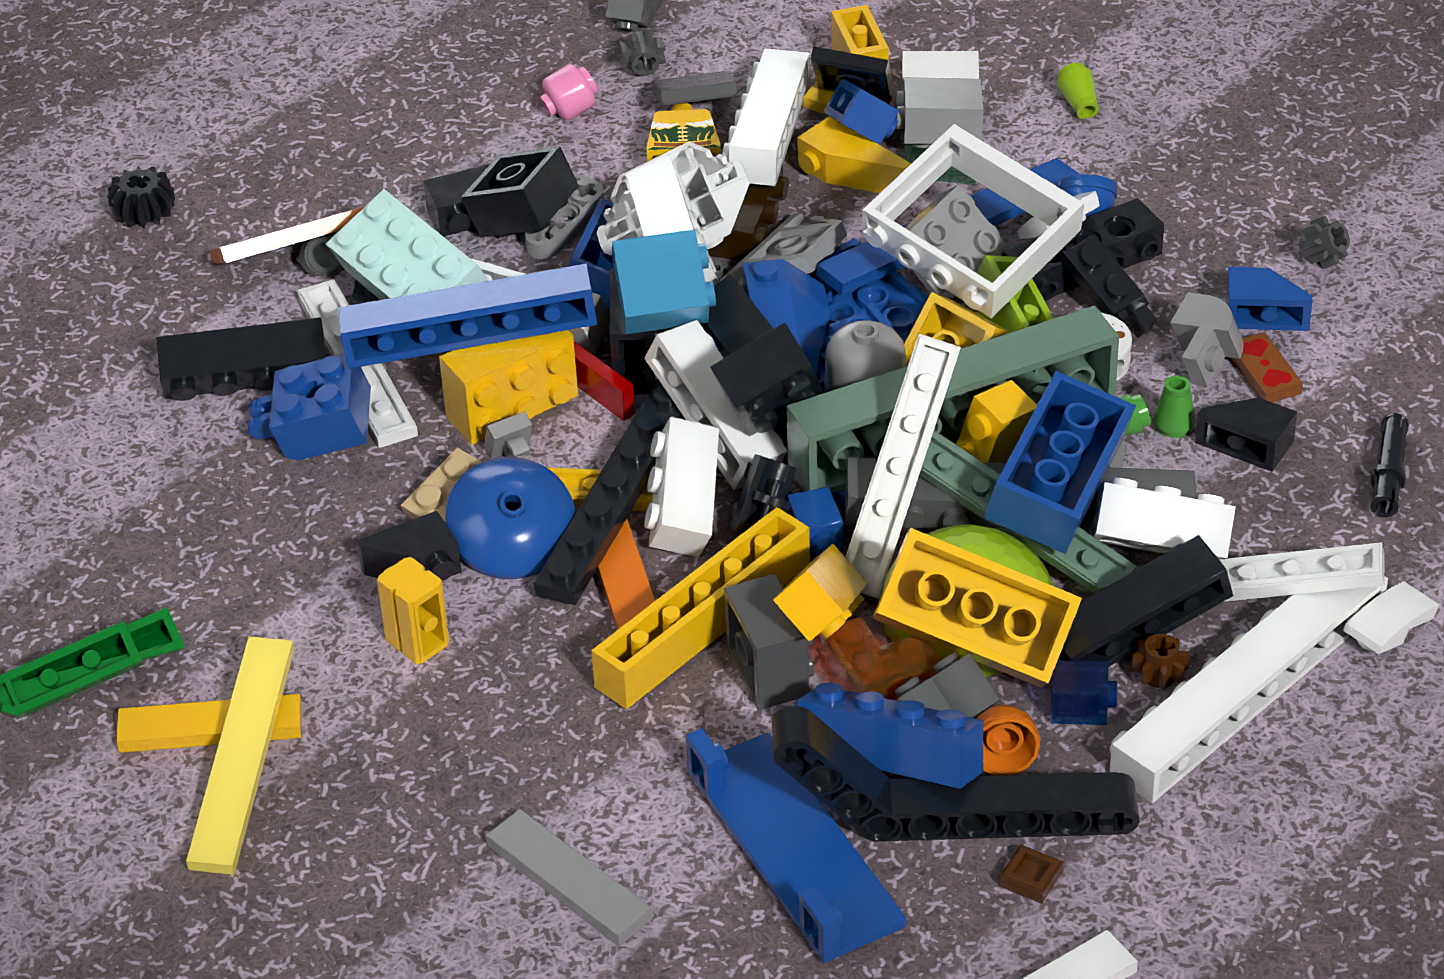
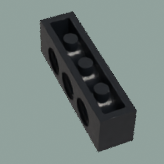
(1126, 231)

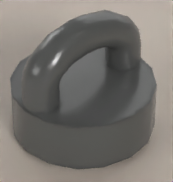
(317, 257)

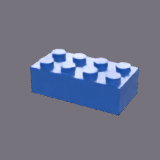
(1059, 462)

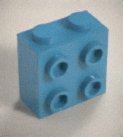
(662, 281)

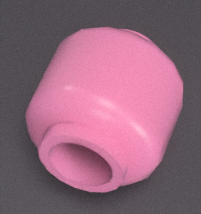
(568, 92)

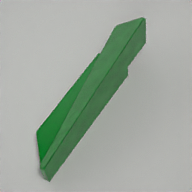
(87, 663)

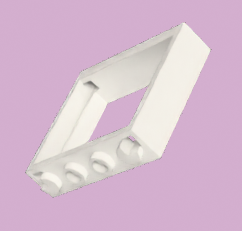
(996, 173)

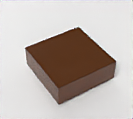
(1031, 874)

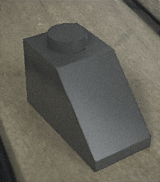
(632, 13)

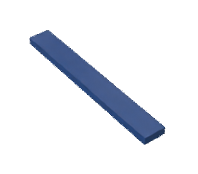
(867, 263)

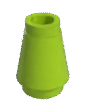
(1078, 88)

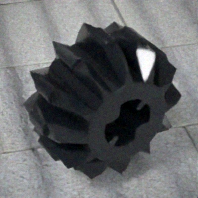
(141, 196)

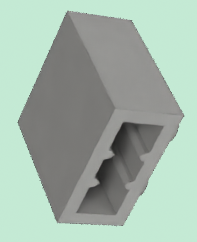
(935, 104)
(958, 230)

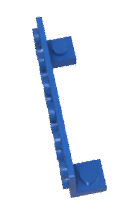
(793, 845)

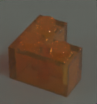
(862, 665)

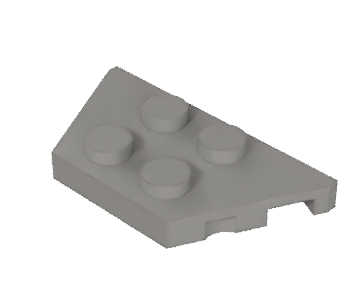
(797, 243)

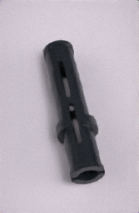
(1389, 474)

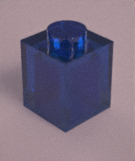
(1081, 693)

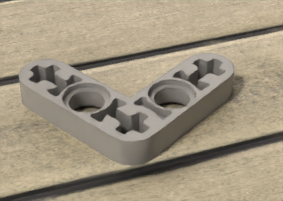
(580, 207)

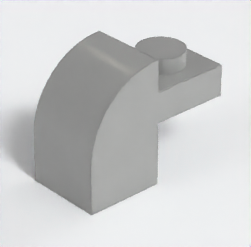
(1207, 335)

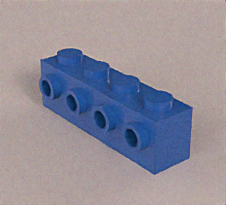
(902, 735)

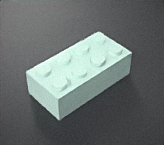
(399, 252)

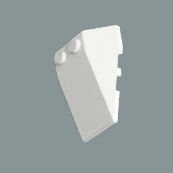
(712, 187)

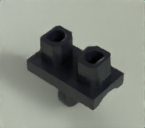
(763, 491)

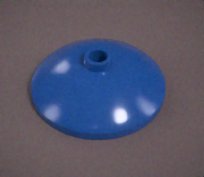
(503, 540)

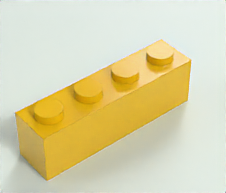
(822, 594)

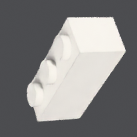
(682, 487)
(1160, 518)

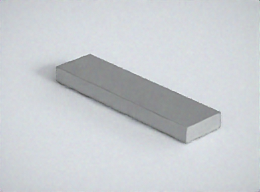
(569, 877)

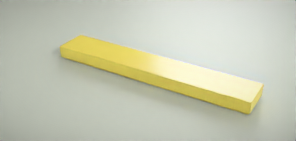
(240, 756)

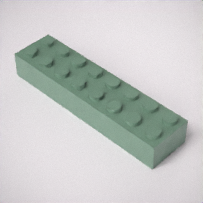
(857, 416)

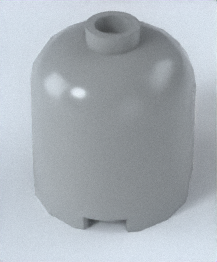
(862, 352)

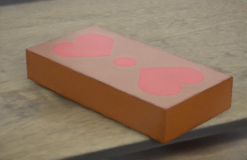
(1267, 369)

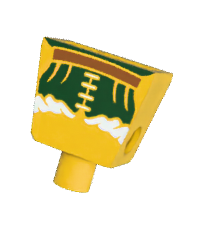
(680, 126)

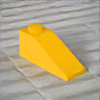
(847, 157)

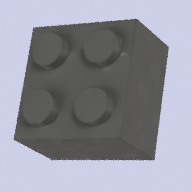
(766, 643)

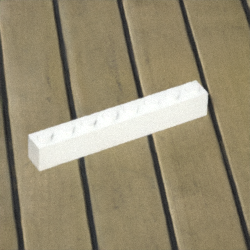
(1234, 688)

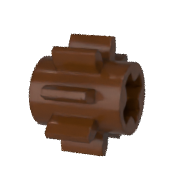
(1160, 661)

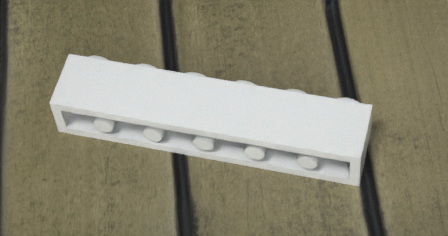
(768, 114)

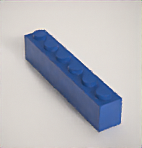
(467, 316)

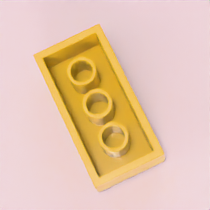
(977, 608)

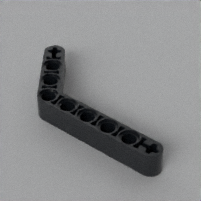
(926, 810)

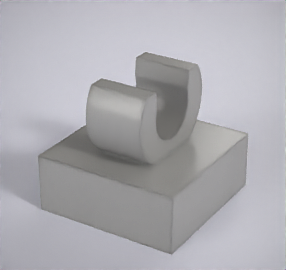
(509, 437)

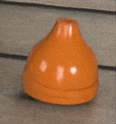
(1009, 740)

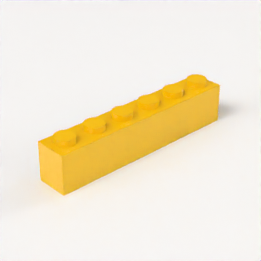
(694, 609)

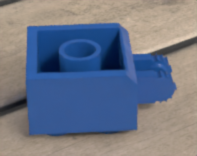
(314, 408)

